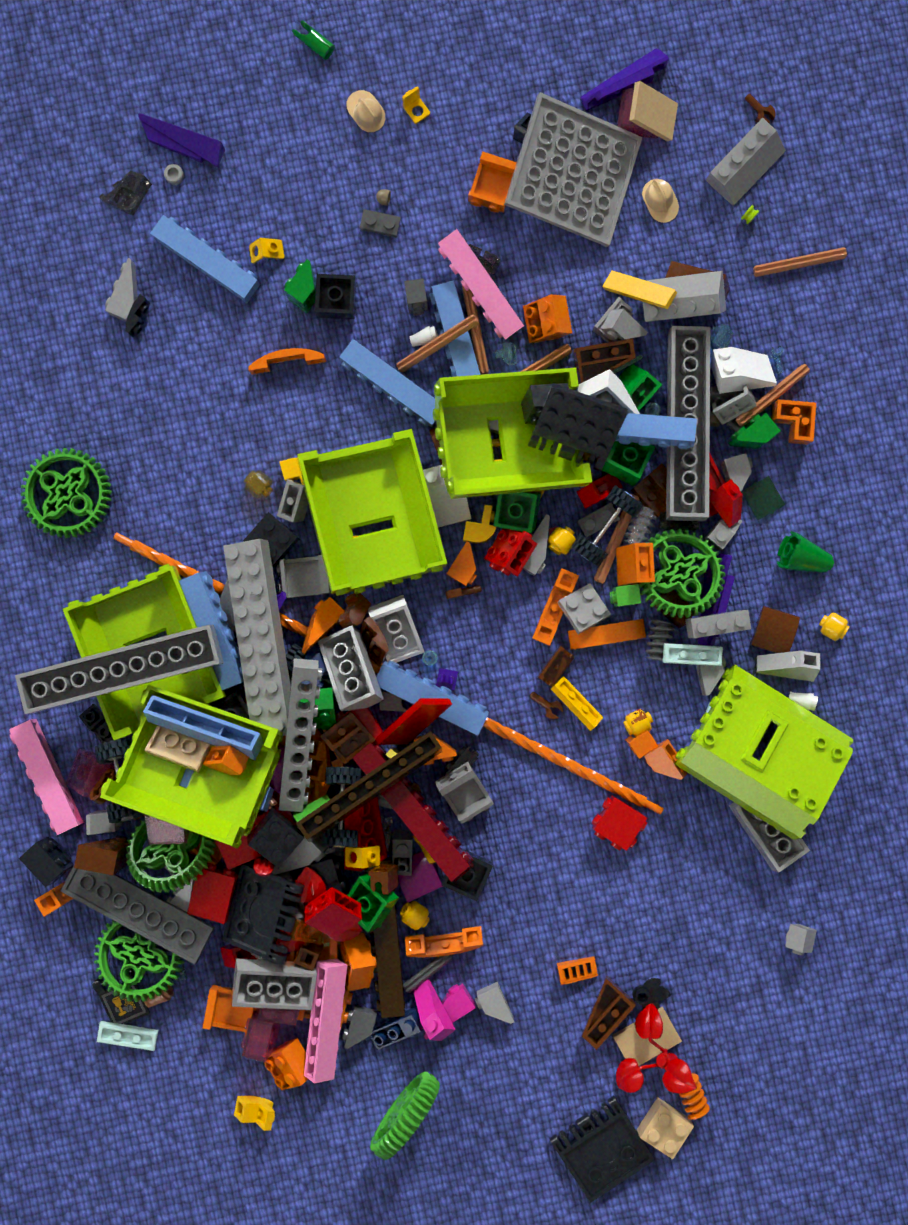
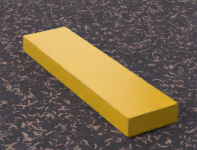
(639, 289)

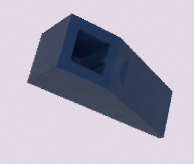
(397, 1029)

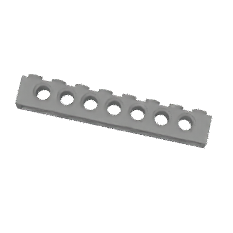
(302, 671)

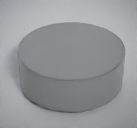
(173, 174)

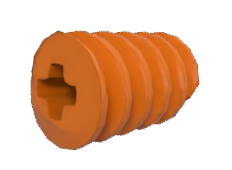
(695, 1100)

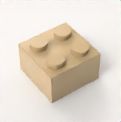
(665, 1128)

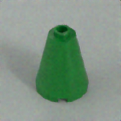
(803, 555)

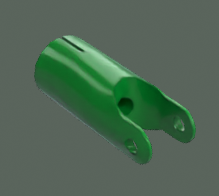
(315, 41)

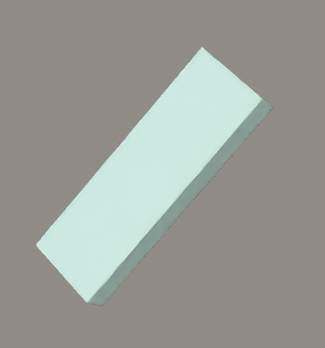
(692, 654)
(127, 1035)

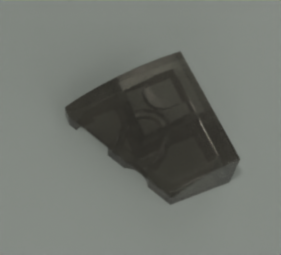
(128, 192)

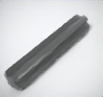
(426, 972)

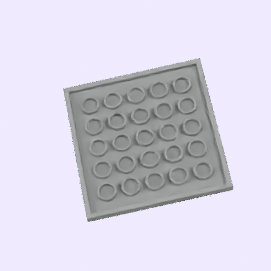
(573, 170)

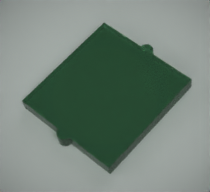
(627, 364)
(763, 498)

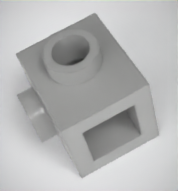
(800, 939)

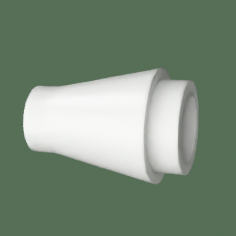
(423, 336)
(806, 700)

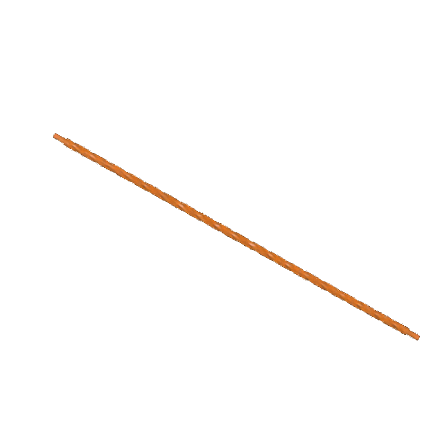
(489, 724)

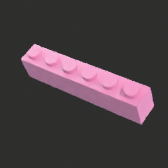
(481, 284)
(46, 776)
(325, 1020)

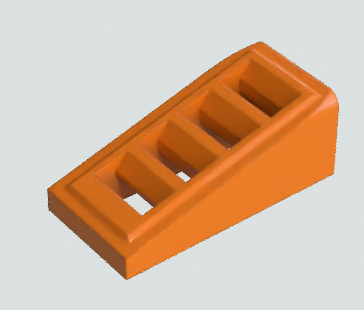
(578, 977)

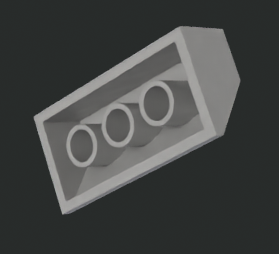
(747, 162)
(695, 296)
(350, 669)
(773, 845)
(273, 985)

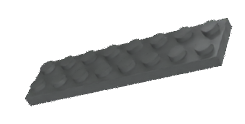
(140, 912)

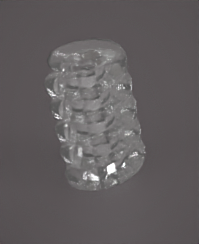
(640, 526)

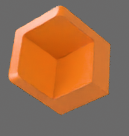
(641, 744)

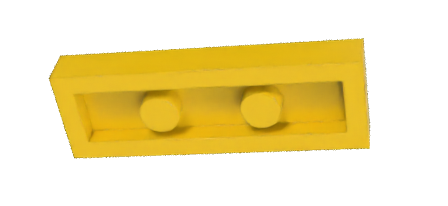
(577, 703)

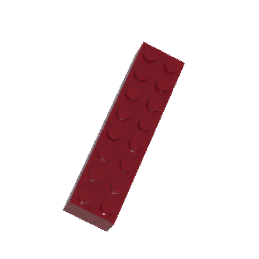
(419, 818)

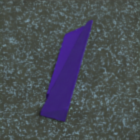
(640, 70)
(182, 140)
(722, 602)

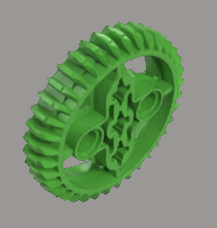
(58, 497)
(684, 564)
(161, 855)
(125, 990)
(405, 1115)

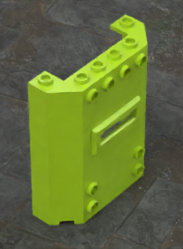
(464, 435)
(366, 488)
(127, 618)
(796, 768)
(213, 802)

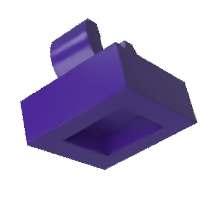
(447, 678)

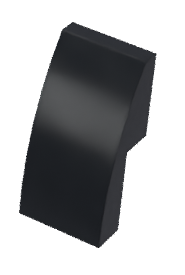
(134, 324)
(95, 722)

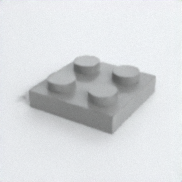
(584, 608)

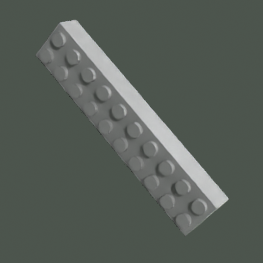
(689, 398)
(259, 632)
(119, 669)

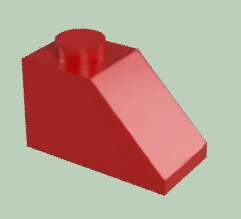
(727, 502)

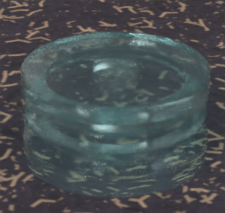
(654, 406)
(429, 653)

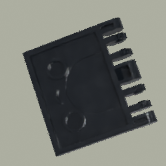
(578, 424)
(259, 914)
(603, 1152)

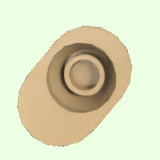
(366, 111)
(660, 200)

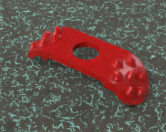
(263, 867)

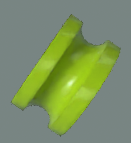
(750, 214)

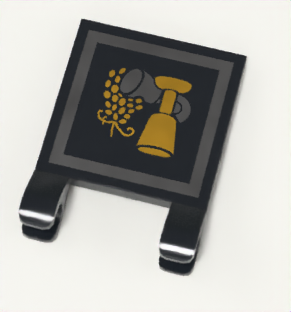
(118, 1009)

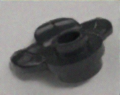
(653, 993)

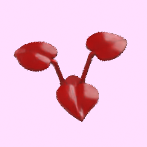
(313, 888)
(678, 1074)

